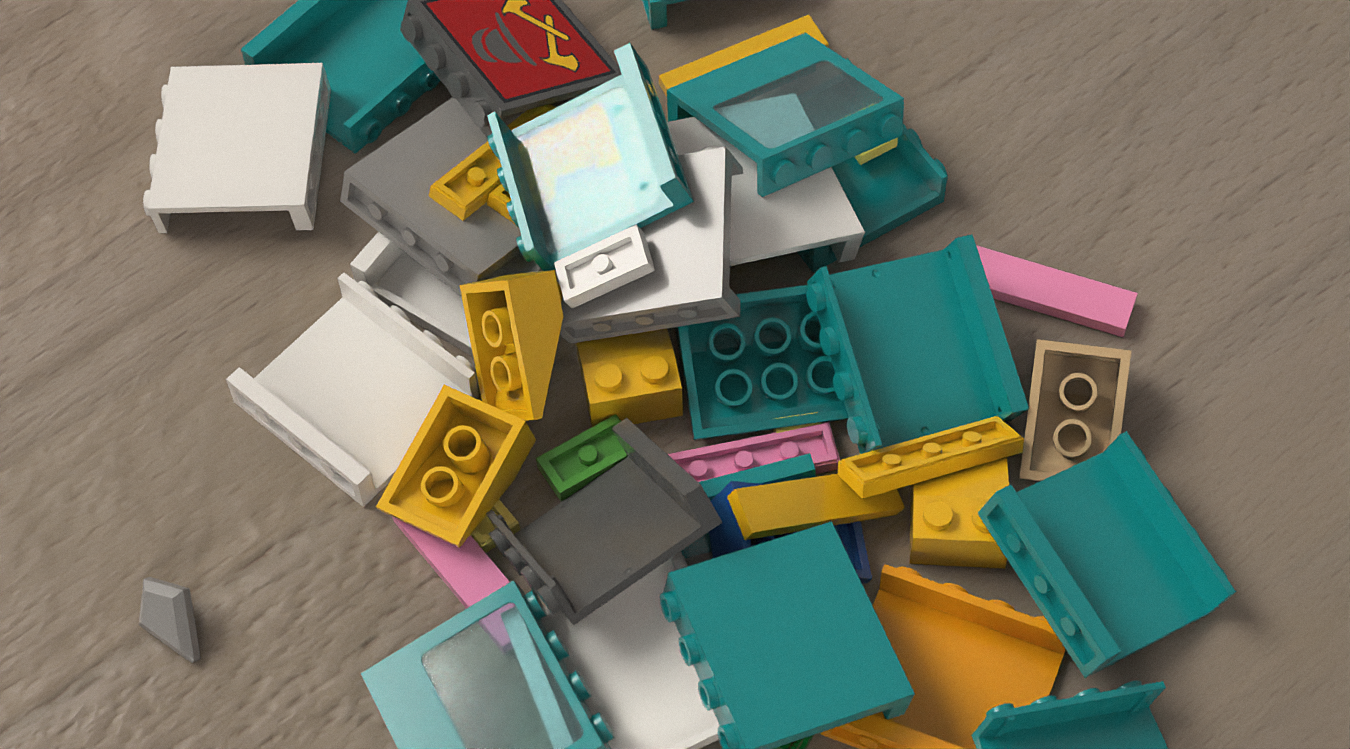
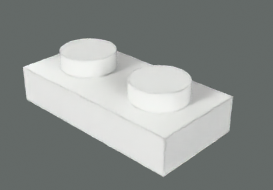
(604, 266)

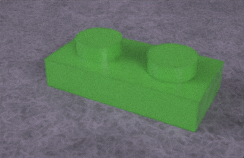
(581, 458)

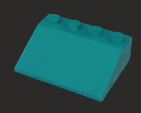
(758, 367)

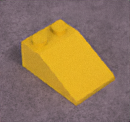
(514, 338)
(631, 377)
(457, 466)
(946, 519)

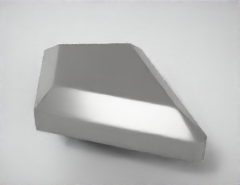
(169, 616)

